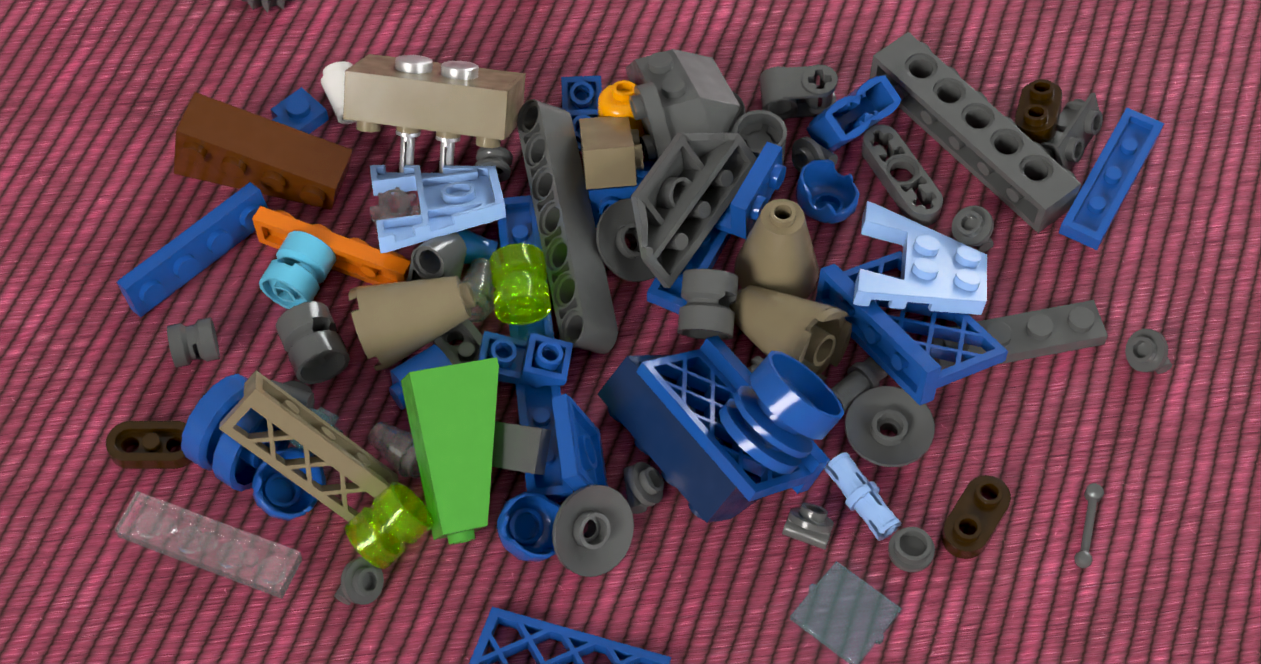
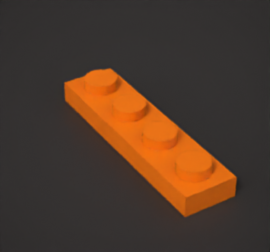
(352, 255)

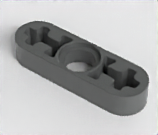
(901, 191)

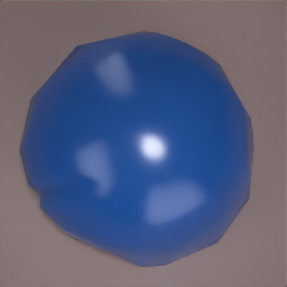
(826, 193)
(281, 496)
(527, 526)

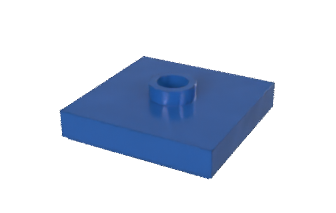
(578, 445)

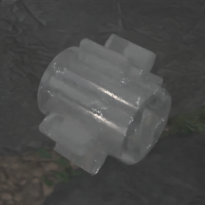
(394, 204)

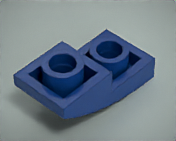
(581, 99)
(529, 362)

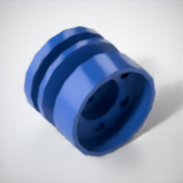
(781, 412)

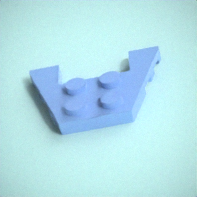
(447, 202)
(932, 268)

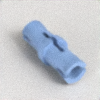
(862, 496)

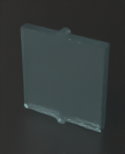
(845, 614)

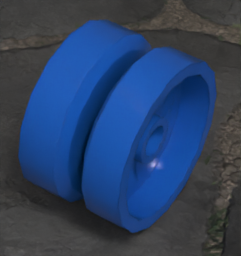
(213, 448)

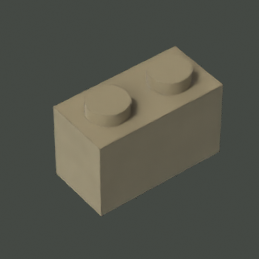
(610, 152)

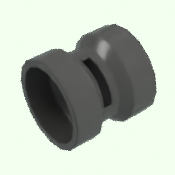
(193, 342)

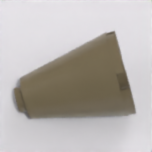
(779, 252)
(408, 315)
(794, 325)

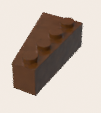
(239, 147)

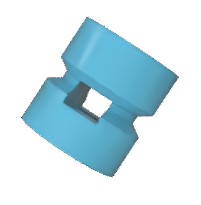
(297, 270)

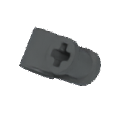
(794, 92)
(438, 258)

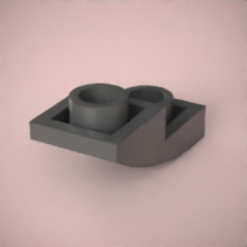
(520, 448)

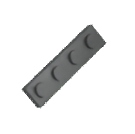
(1040, 332)

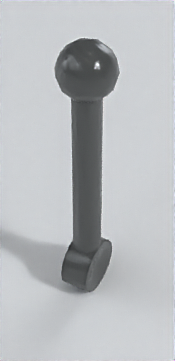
(1093, 495)

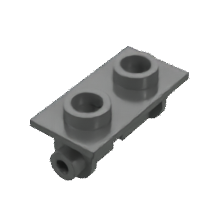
(1079, 123)

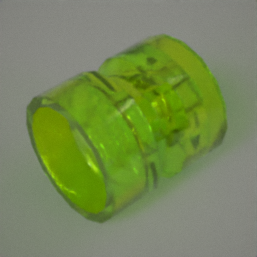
(520, 284)
(382, 531)

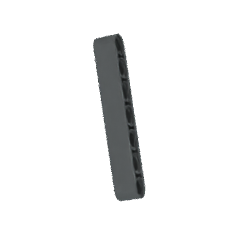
(566, 227)

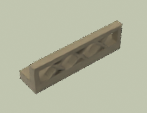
(315, 435)

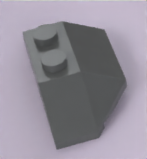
(690, 91)
(687, 197)

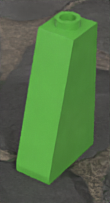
(453, 441)

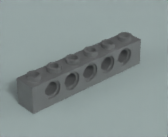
(977, 133)

